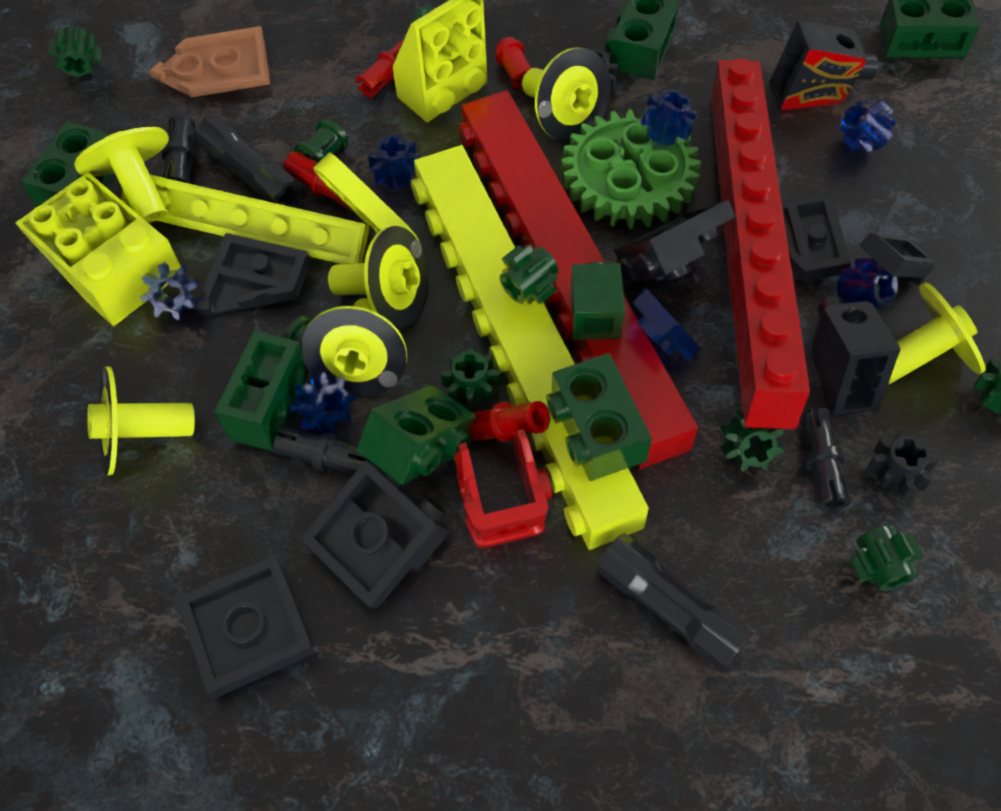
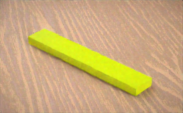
(252, 218)

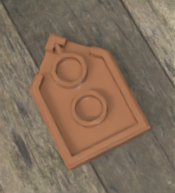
(216, 63)

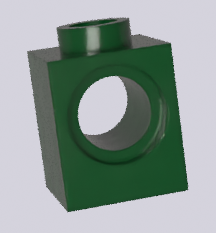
(597, 301)

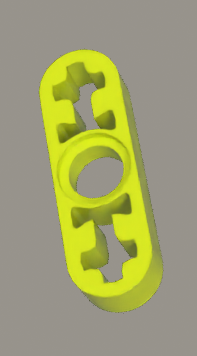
(357, 195)

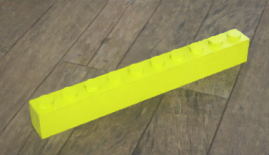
(521, 340)

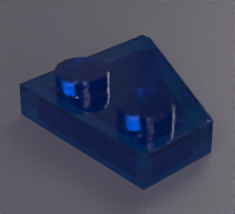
(663, 327)

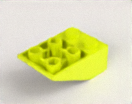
(442, 58)
(98, 246)

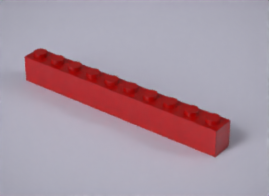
(544, 217)
(757, 252)

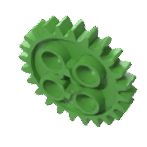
(628, 173)

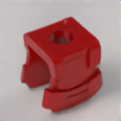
(509, 523)

